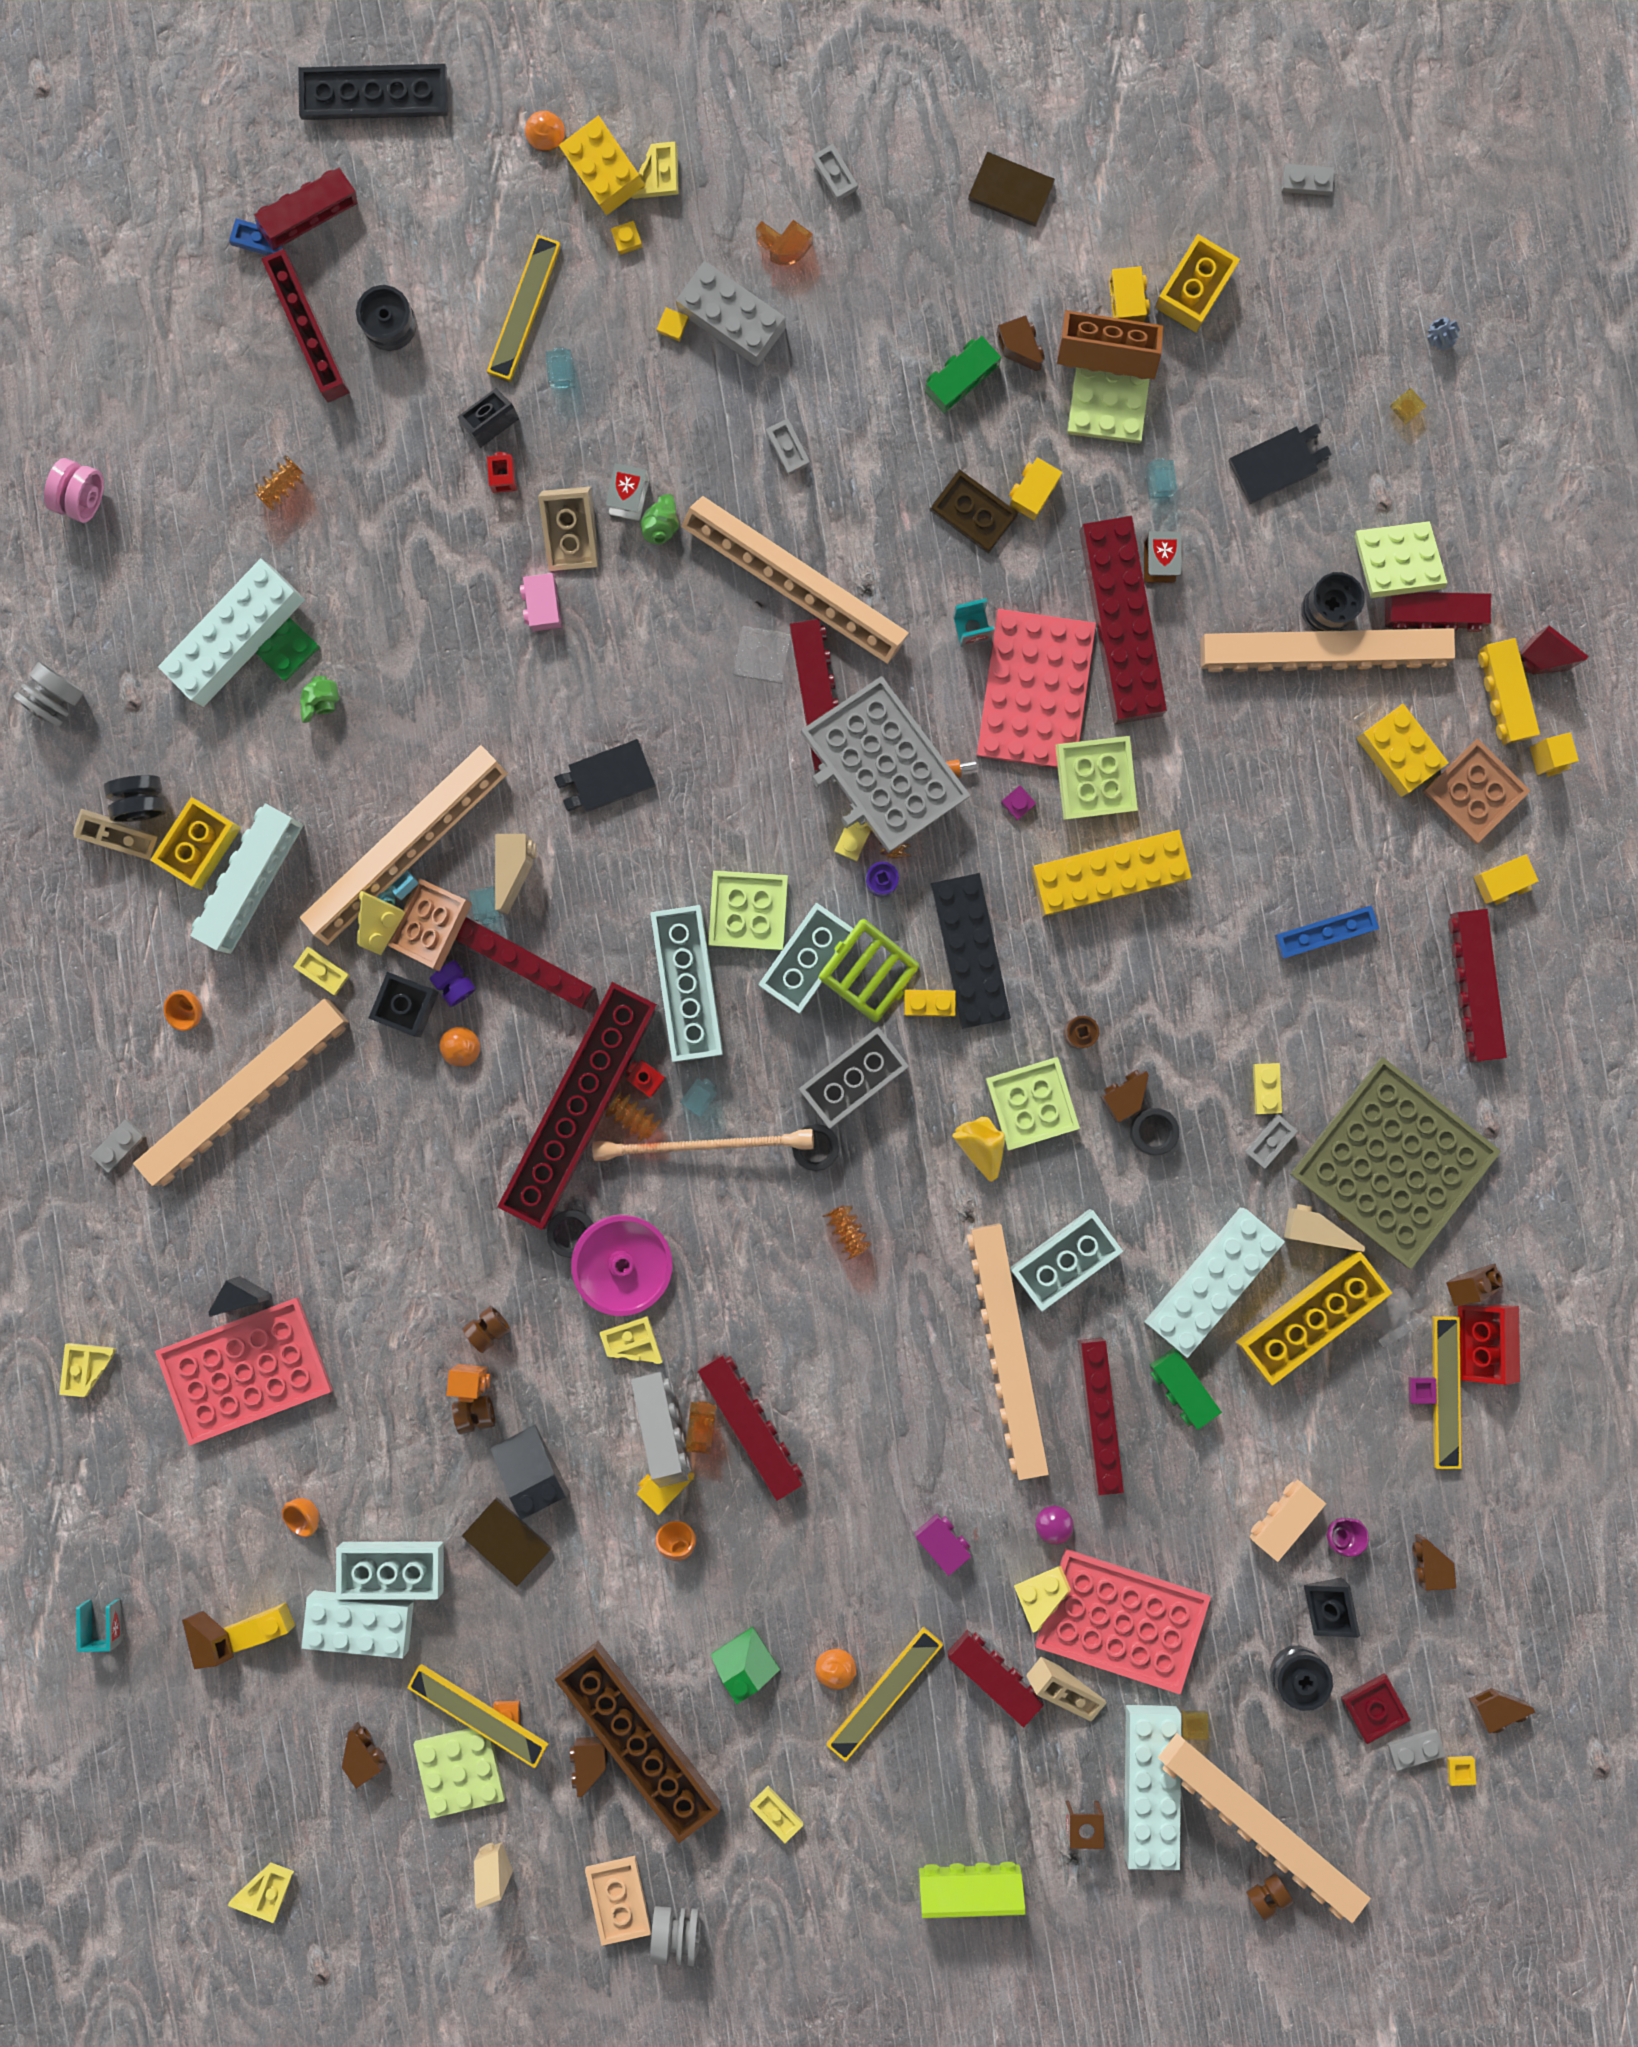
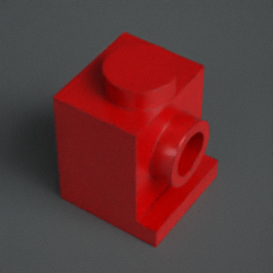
(497, 463)
(654, 1079)

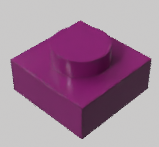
(1018, 802)
(1422, 1390)

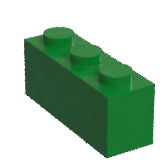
(962, 373)
(1184, 1389)

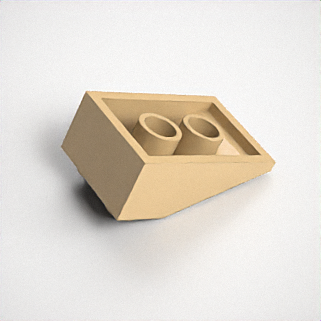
(569, 528)
(512, 864)

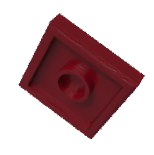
(1375, 1708)

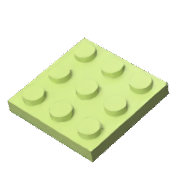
(1108, 406)
(1400, 559)
(1096, 777)
(748, 910)
(1032, 1103)
(458, 1772)

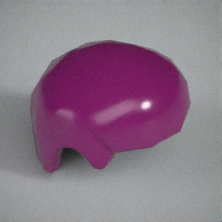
(1054, 1525)
(1347, 1537)

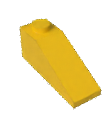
(260, 1628)

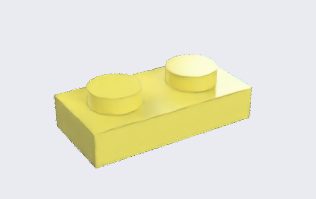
(853, 841)
(321, 971)
(1267, 1088)
(776, 1814)

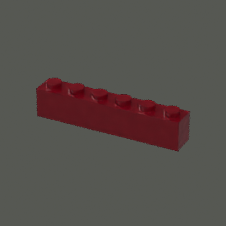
(305, 325)
(813, 672)
(525, 963)
(1477, 985)
(1100, 1416)
(750, 1426)

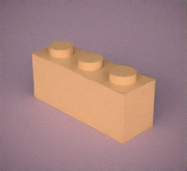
(1287, 1519)

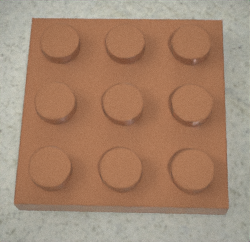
(1476, 791)
(429, 924)

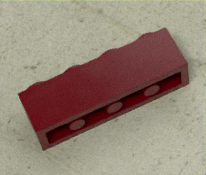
(305, 208)
(1438, 610)
(995, 1678)

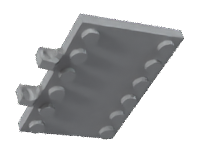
(883, 765)

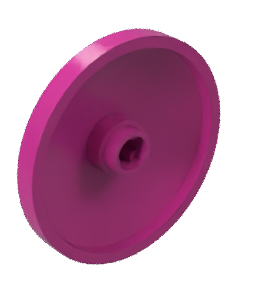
(621, 1265)

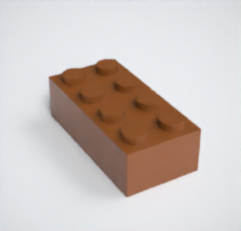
(1110, 345)

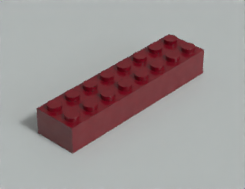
(1122, 620)

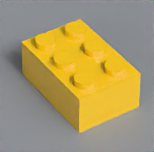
(602, 165)
(1197, 283)
(1402, 750)
(195, 843)

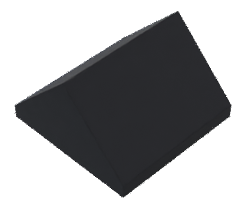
(488, 417)
(237, 1294)
(1332, 1608)

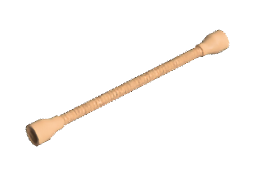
(607, 1150)

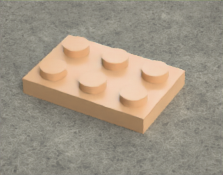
(618, 1900)

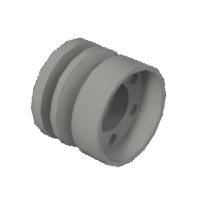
(48, 694)
(674, 1936)

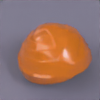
(544, 131)
(183, 1010)
(459, 1046)
(301, 1516)
(675, 1540)
(835, 1669)

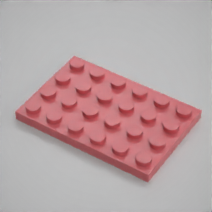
(1035, 687)
(243, 1371)
(1125, 1622)

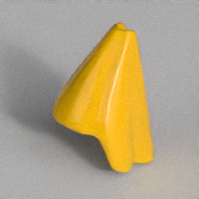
(982, 1145)

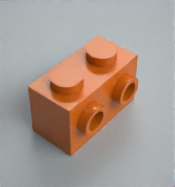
(467, 1382)

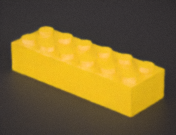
(1110, 873)
(1313, 1317)

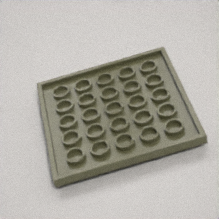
(1395, 1163)

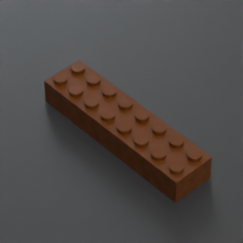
(638, 1741)

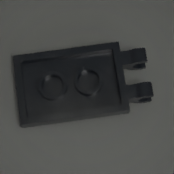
(1277, 463)
(607, 777)

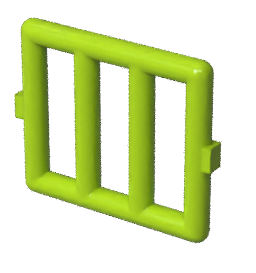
(895, 954)

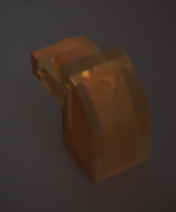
(789, 246)
(701, 1427)

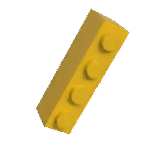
(1508, 691)

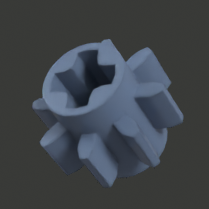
(1443, 333)

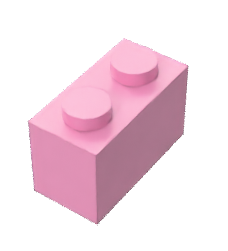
(541, 602)

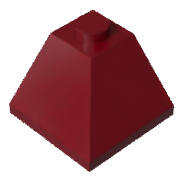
(1550, 653)

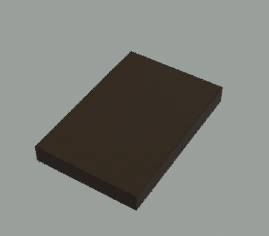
(1011, 189)
(974, 511)
(506, 1542)

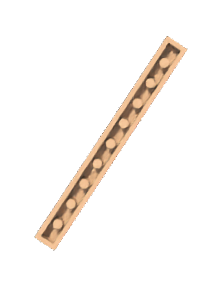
(794, 579)
(1327, 649)
(404, 844)
(241, 1093)
(1009, 1352)
(1263, 1827)

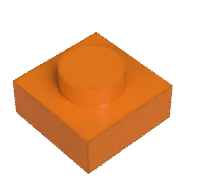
(510, 1709)

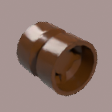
(1081, 1032)
(486, 1329)
(465, 1418)
(1278, 1892)

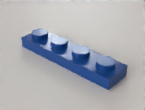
(1326, 932)

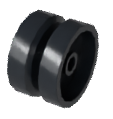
(386, 317)
(134, 798)
(1301, 1678)

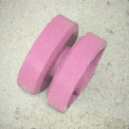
(73, 490)

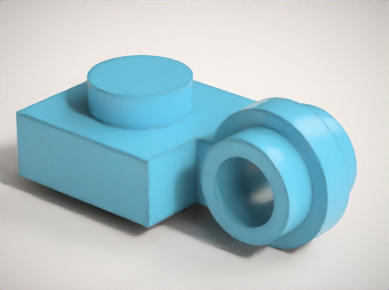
(399, 888)

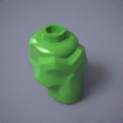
(660, 520)
(318, 696)

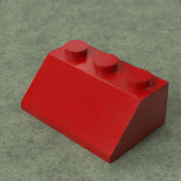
(1489, 1343)

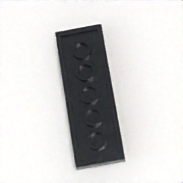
(373, 91)
(970, 950)

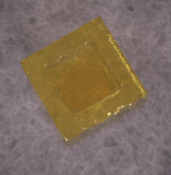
(1408, 406)
(1194, 1724)

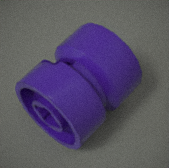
(882, 879)
(452, 983)

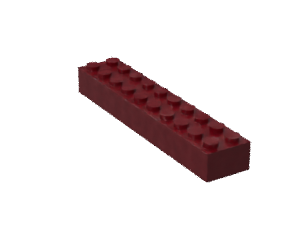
(578, 1106)

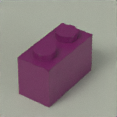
(943, 1543)

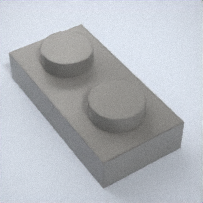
(834, 172)
(1307, 179)
(787, 446)
(1271, 1141)
(118, 1145)
(1416, 1749)

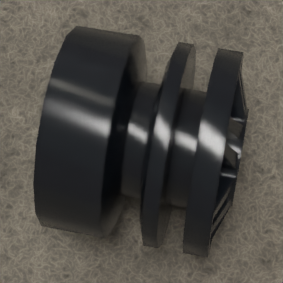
(1344, 599)

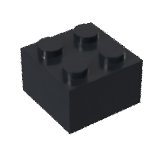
(403, 1004)

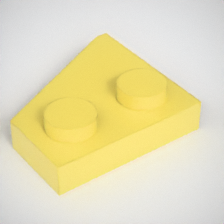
(659, 171)
(377, 922)
(632, 1341)
(83, 1368)
(1042, 1595)
(264, 1893)

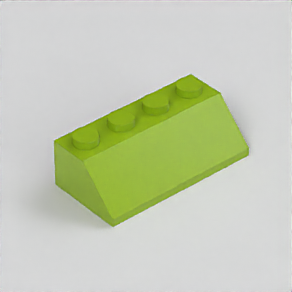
(971, 1890)

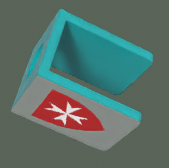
(972, 611)
(84, 1628)

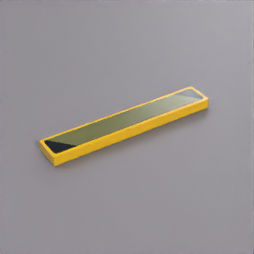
(524, 308)
(1448, 1407)
(884, 1694)
(478, 1715)

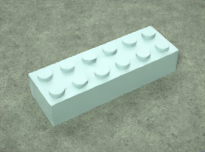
(231, 633)
(246, 879)
(686, 983)
(1214, 1281)
(1150, 1792)

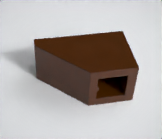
(1019, 344)
(1127, 1097)
(1475, 1285)
(1433, 1568)
(206, 1641)
(1498, 1710)
(361, 1757)
(590, 1762)

